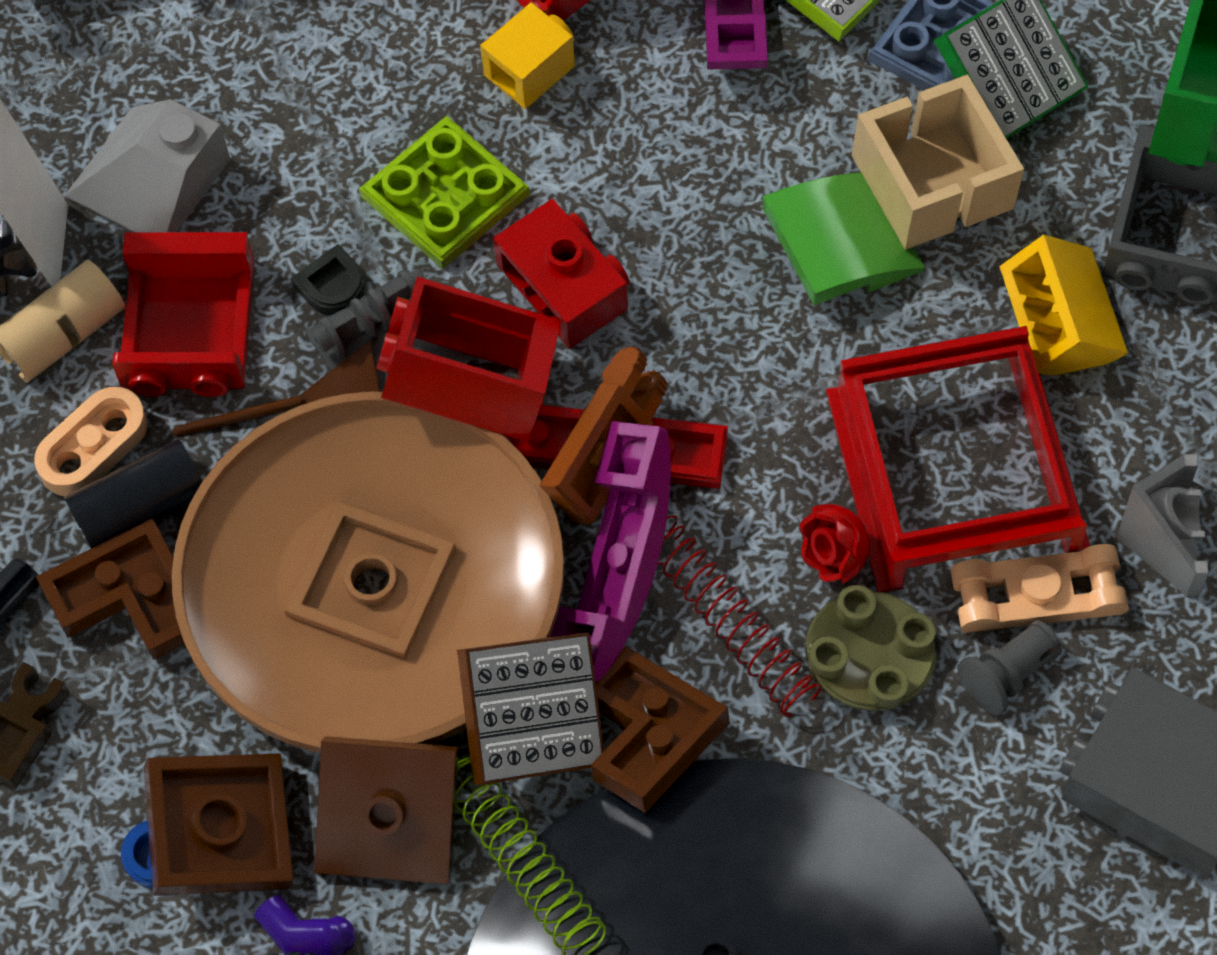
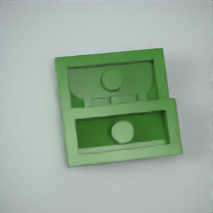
(838, 236)

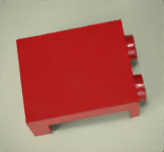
(186, 312)

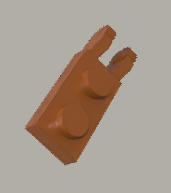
(623, 397)

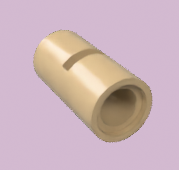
(59, 320)

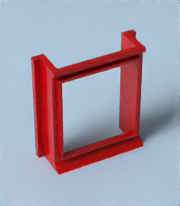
(889, 547)

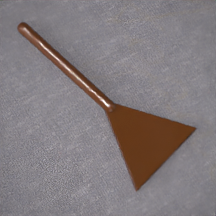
(351, 376)

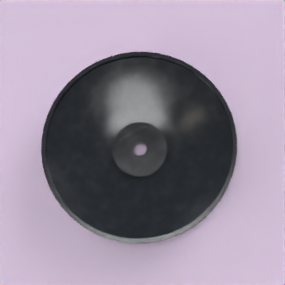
(740, 866)

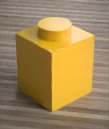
(528, 54)

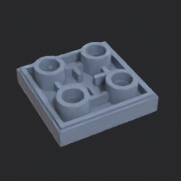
(908, 42)

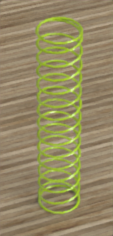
(580, 925)

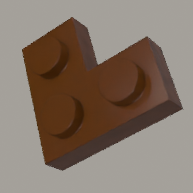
(118, 575)
(663, 725)

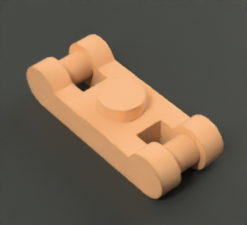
(1039, 589)

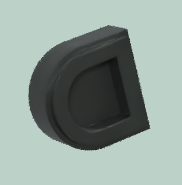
(330, 281)

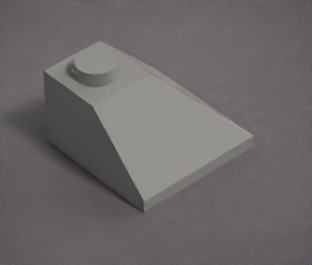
(153, 168)

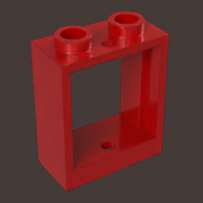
(479, 329)

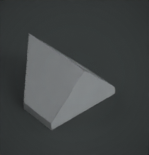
(1165, 522)

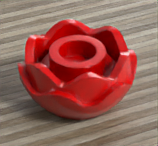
(834, 542)

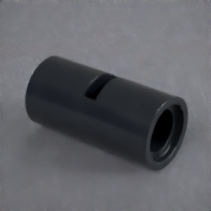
(135, 493)

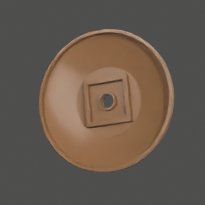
(347, 490)

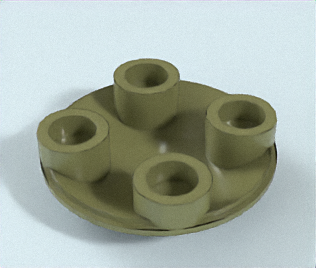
(870, 649)

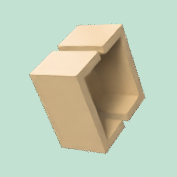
(945, 172)

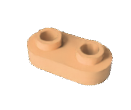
(85, 439)

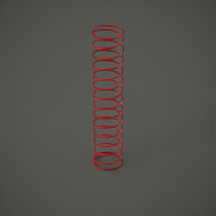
(788, 651)

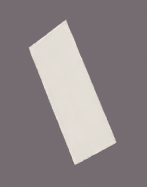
(31, 200)

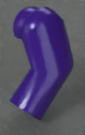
(313, 936)

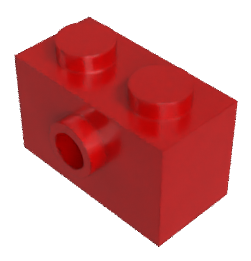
(562, 272)

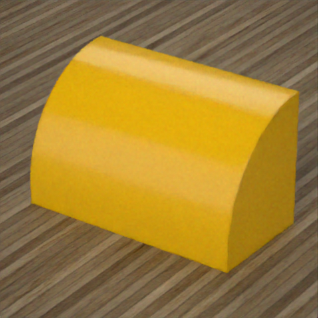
(1064, 306)

